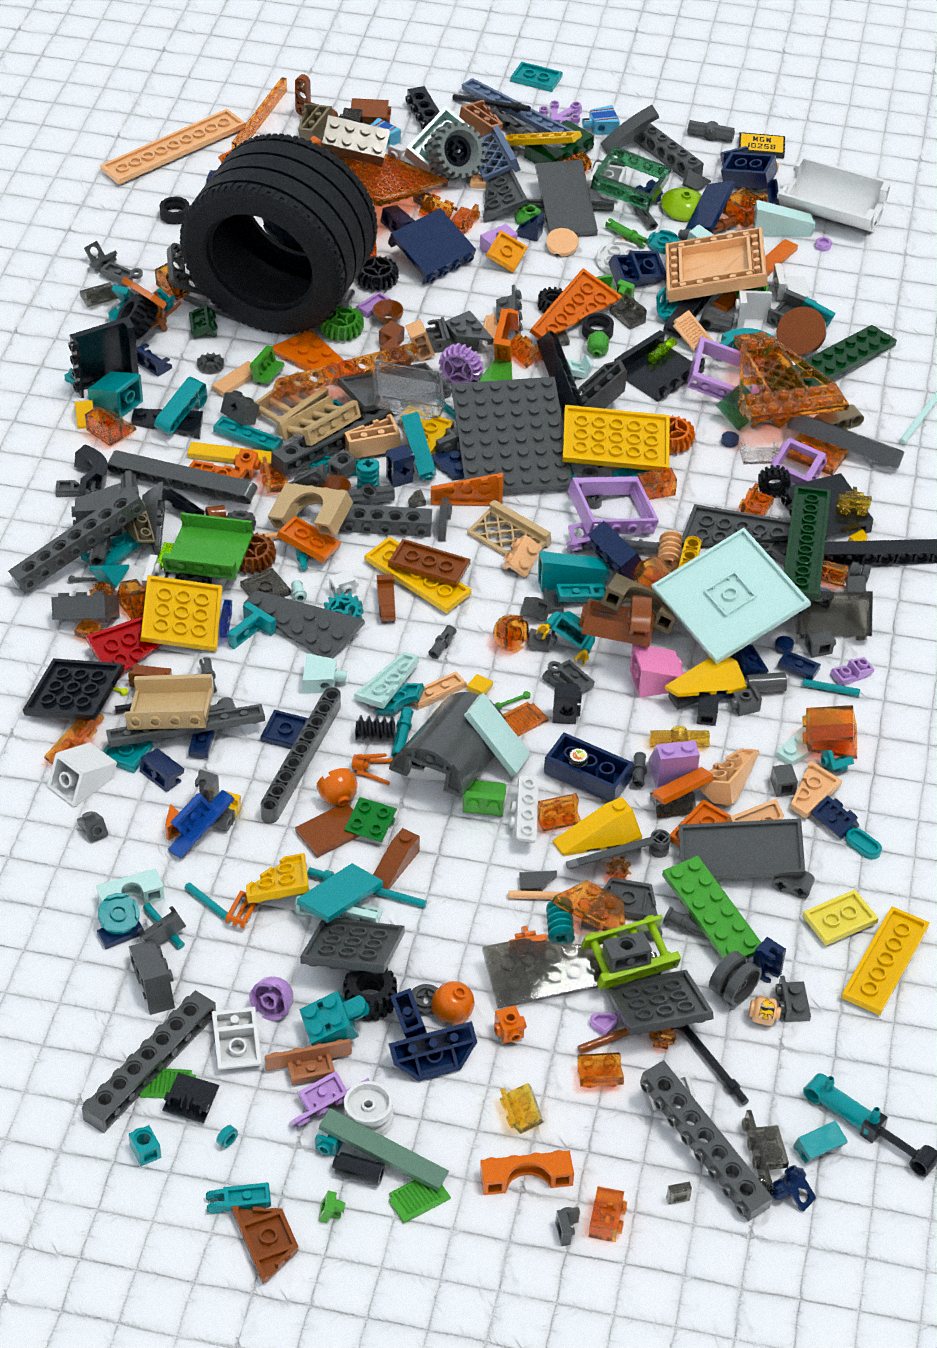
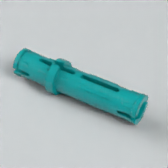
(403, 727)

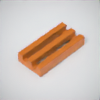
(237, 920)

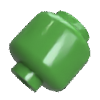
(598, 344)

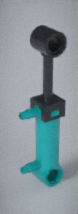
(871, 1123)

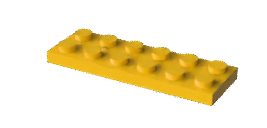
(438, 594)
(885, 960)

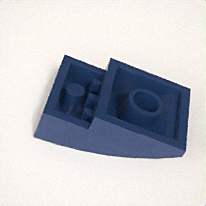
(638, 268)

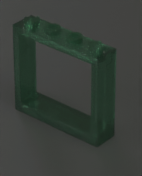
(623, 191)

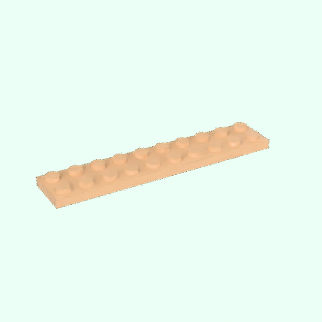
(172, 146)

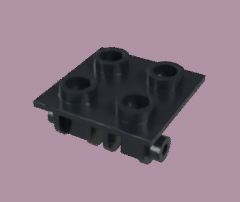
(190, 1098)

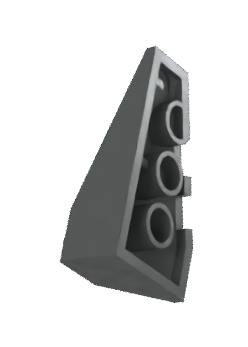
(155, 506)

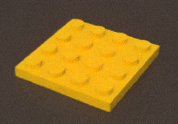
(181, 613)

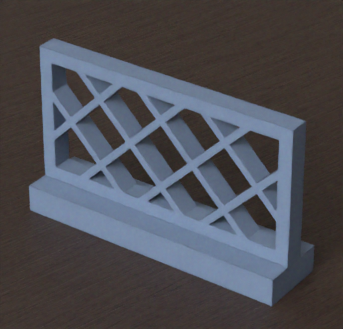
(503, 149)

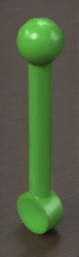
(526, 695)

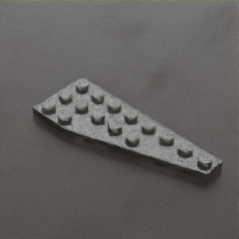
(539, 970)

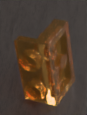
(466, 217)
(756, 502)
(558, 812)

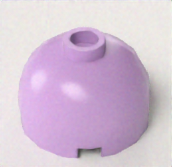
(272, 997)

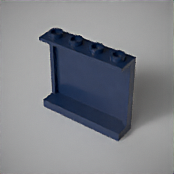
(433, 245)

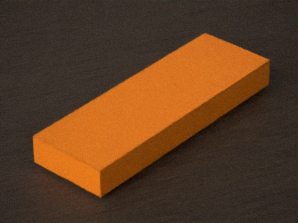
(682, 785)

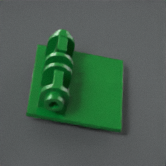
(371, 819)

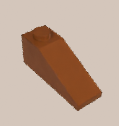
(397, 857)

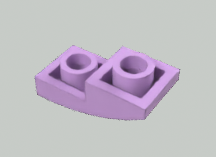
(854, 671)

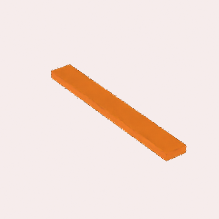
(777, 255)

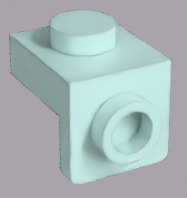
(582, 368)

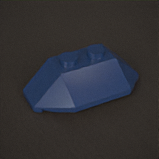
(434, 1052)

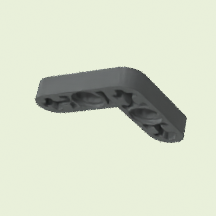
(176, 274)

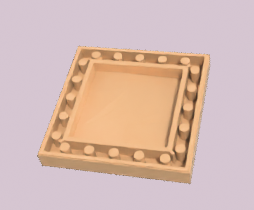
(715, 264)

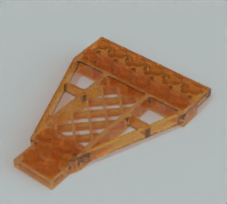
(775, 402)

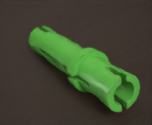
(631, 235)

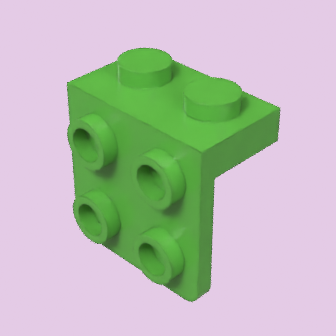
(485, 798)

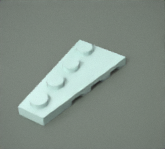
(388, 681)
(794, 750)

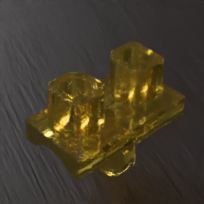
(854, 499)

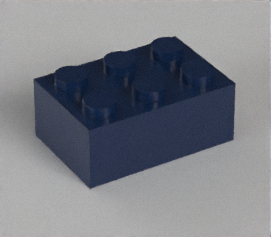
(750, 169)
(614, 550)

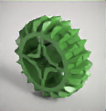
(343, 324)

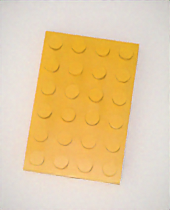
(616, 438)

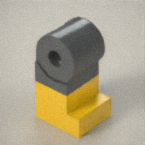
(228, 817)

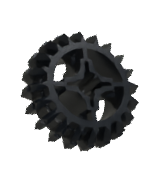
(378, 274)

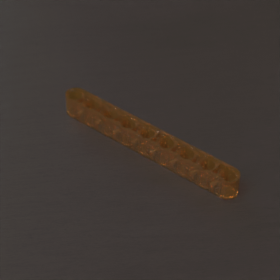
(336, 369)

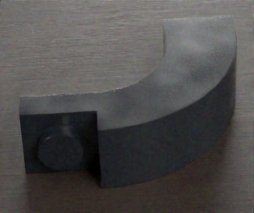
(95, 465)

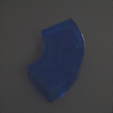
(226, 616)

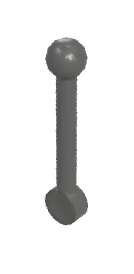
(72, 579)

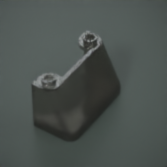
(840, 612)

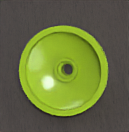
(680, 203)

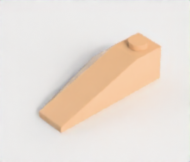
(730, 777)

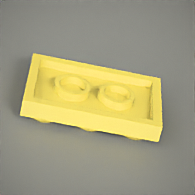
(840, 917)

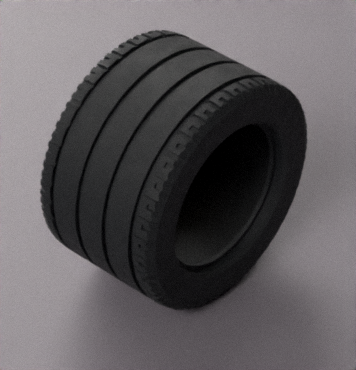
(308, 197)

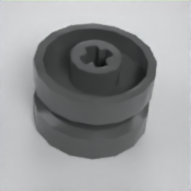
(735, 978)

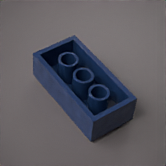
(602, 776)

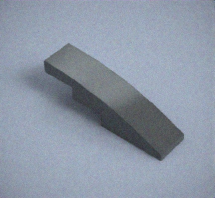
(627, 130)

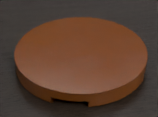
(802, 330)

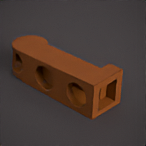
(386, 597)

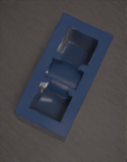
(399, 466)

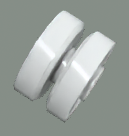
(370, 1106)

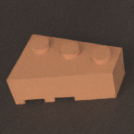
(480, 117)

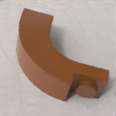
(640, 616)

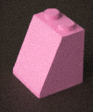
(654, 669)

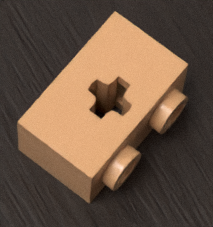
(420, 338)

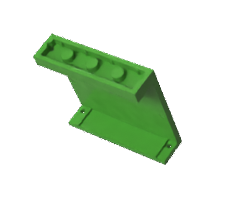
(209, 546)

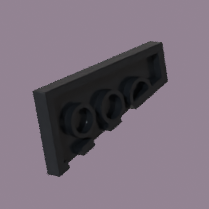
(190, 425)

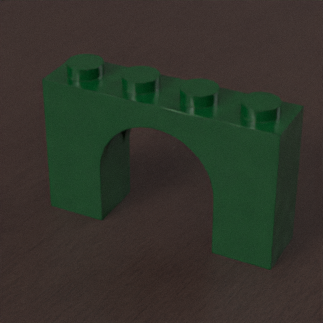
(544, 153)

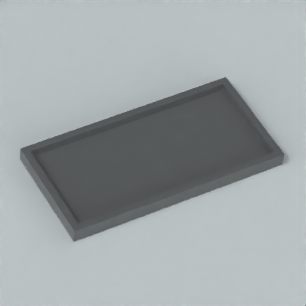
(566, 197)
(360, 388)
(746, 848)

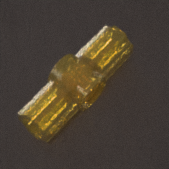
(679, 734)

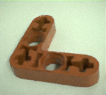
(306, 89)

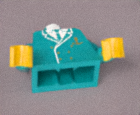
(567, 626)

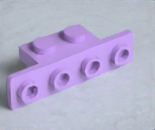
(320, 1095)

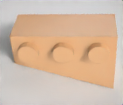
(373, 438)

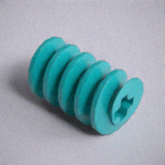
(367, 472)
(559, 924)

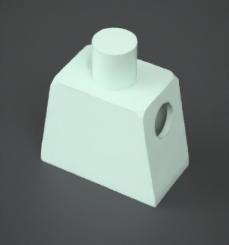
(321, 674)

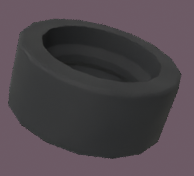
(173, 203)
(600, 320)

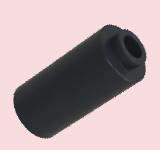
(358, 1168)

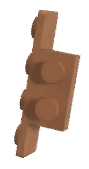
(309, 1062)

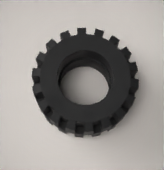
(140, 312)
(380, 1002)

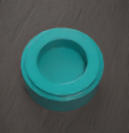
(227, 1136)

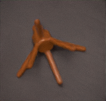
(161, 318)

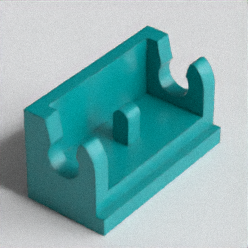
(820, 1141)

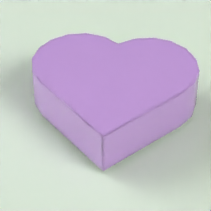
(604, 1023)

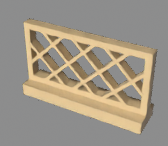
(508, 517)

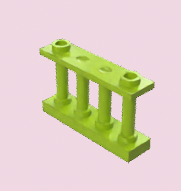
(659, 964)

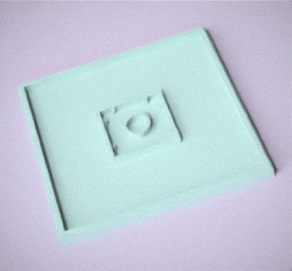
(730, 595)

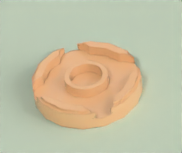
(562, 242)

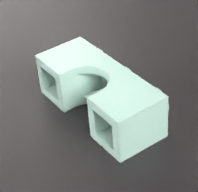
(144, 884)

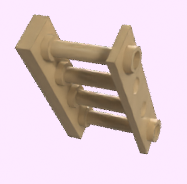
(270, 400)
(320, 420)

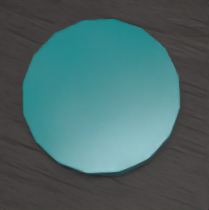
(658, 240)
(118, 913)

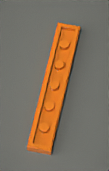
(139, 289)

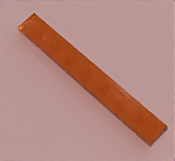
(262, 112)

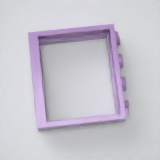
(709, 385)
(614, 486)

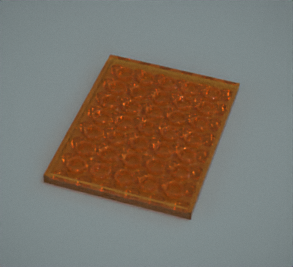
(394, 179)

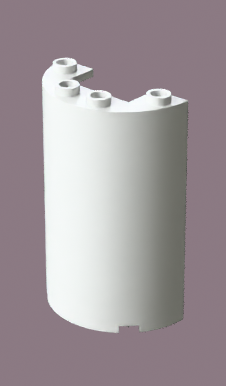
(836, 194)

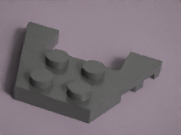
(637, 897)

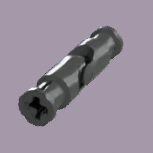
(509, 122)

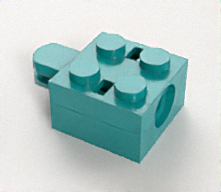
(333, 1018)

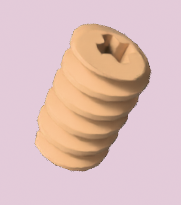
(670, 548)

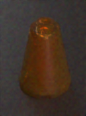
(651, 570)

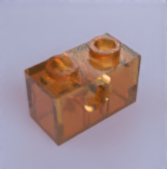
(659, 483)
(606, 1214)

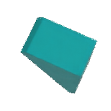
(109, 573)

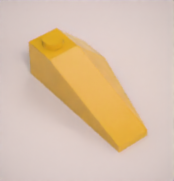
(709, 678)
(605, 827)

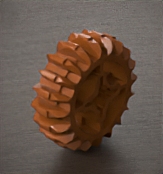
(259, 555)

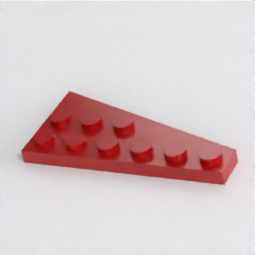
(121, 644)

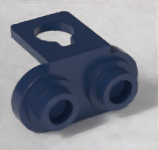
(789, 1184)

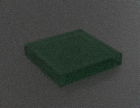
(729, 408)

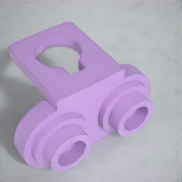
(575, 543)

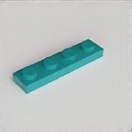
(247, 434)

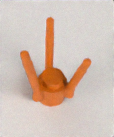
(362, 761)

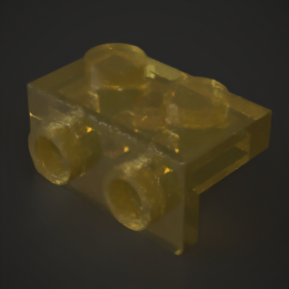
(521, 1108)

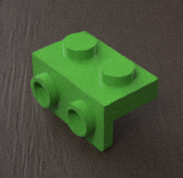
(265, 366)

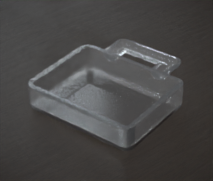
(408, 390)

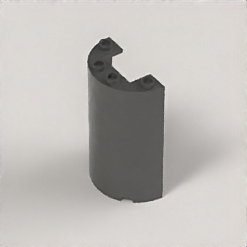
(448, 745)

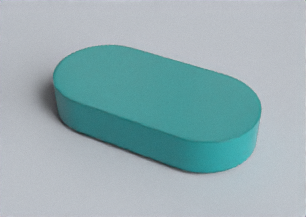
(863, 843)

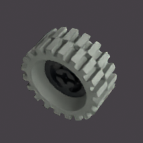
(452, 138)

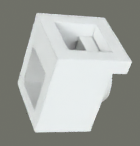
(343, 582)

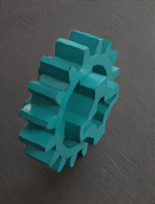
(345, 604)

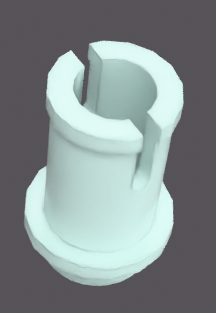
(299, 593)

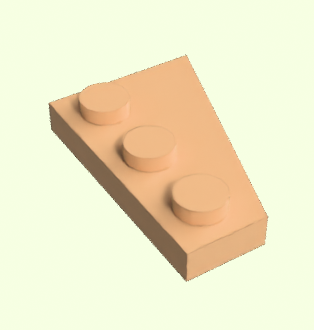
(814, 787)
(765, 811)

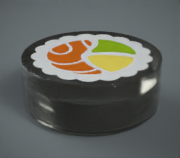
(578, 757)

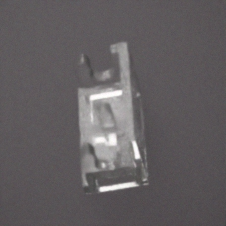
(758, 455)

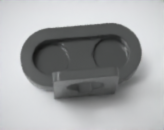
(97, 263)

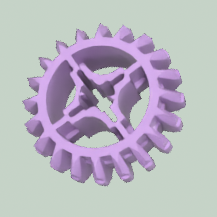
(461, 364)

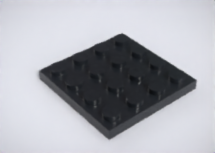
(73, 689)

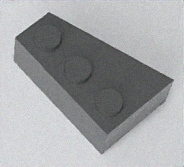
(85, 606)
(153, 975)

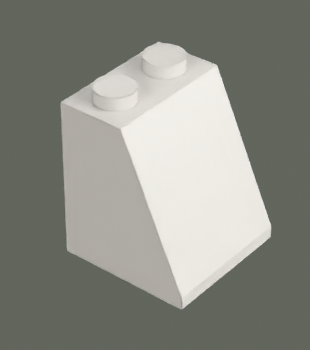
(80, 772)

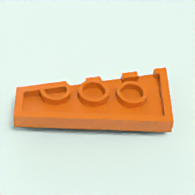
(473, 491)

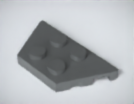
(467, 329)

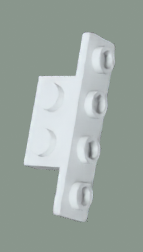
(525, 810)

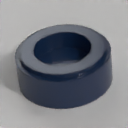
(730, 439)
(784, 643)

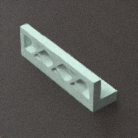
(358, 912)

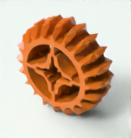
(681, 435)

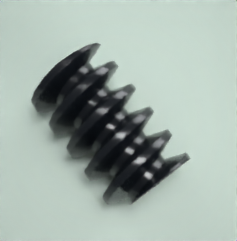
(375, 728)

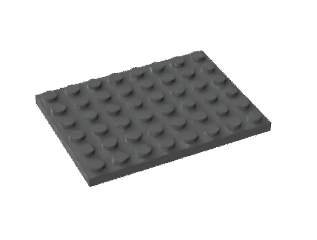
(512, 431)

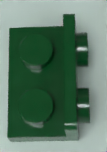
(203, 321)

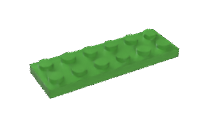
(711, 908)

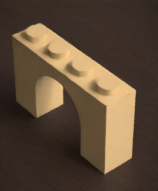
(297, 497)

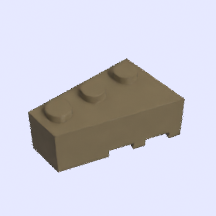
(314, 120)

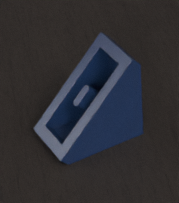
(532, 228)

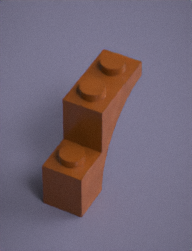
(391, 336)

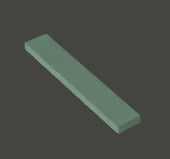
(383, 1149)

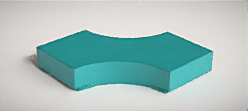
(407, 694)

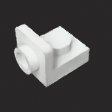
(397, 152)

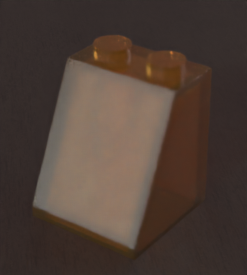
(831, 729)

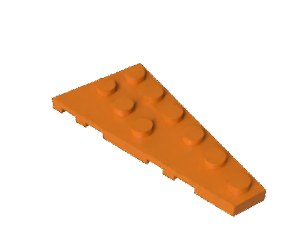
(580, 298)
(307, 352)

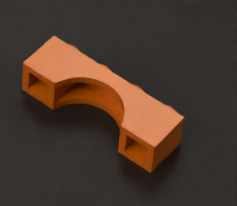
(552, 1167)

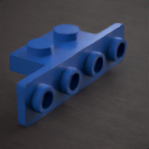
(196, 819)

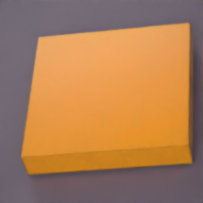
(506, 251)

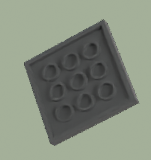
(353, 945)
(659, 1002)

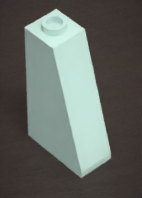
(782, 220)

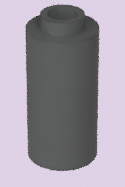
(767, 682)

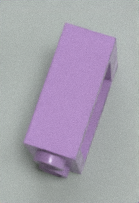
(816, 467)

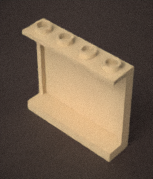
(170, 702)

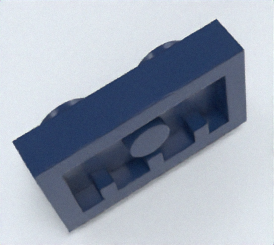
(750, 661)
(835, 817)

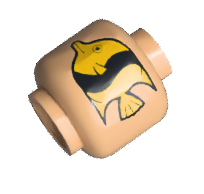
(764, 1010)

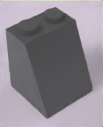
(91, 502)

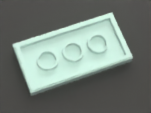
(497, 734)

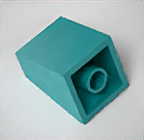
(117, 392)

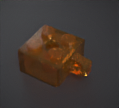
(742, 205)

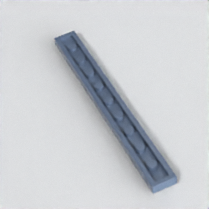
(532, 117)

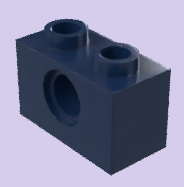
(408, 1013)

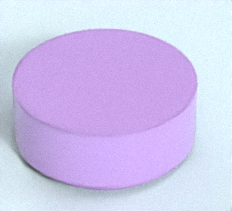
(823, 244)

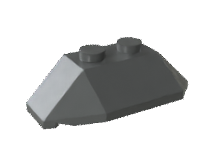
(604, 385)

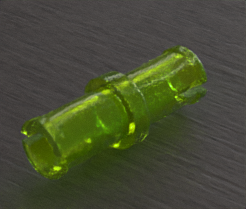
(662, 349)

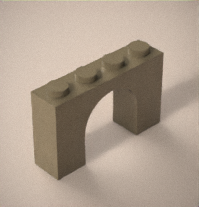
(620, 592)

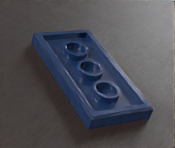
(711, 205)

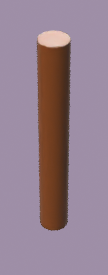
(602, 1040)

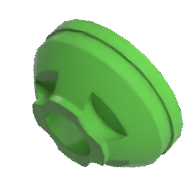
(526, 213)

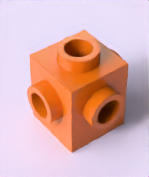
(249, 460)
(509, 1024)

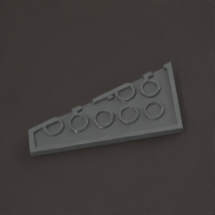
(717, 524)

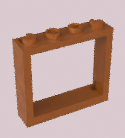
(610, 624)

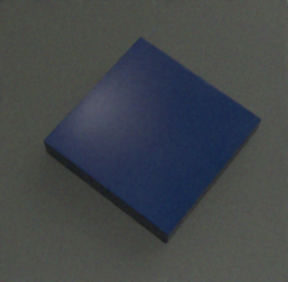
(283, 729)

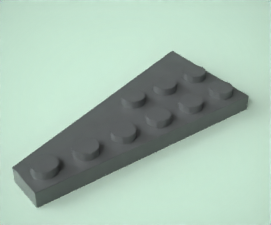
(502, 194)
(313, 627)

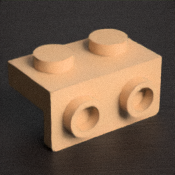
(522, 555)

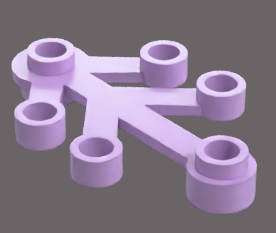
(575, 109)

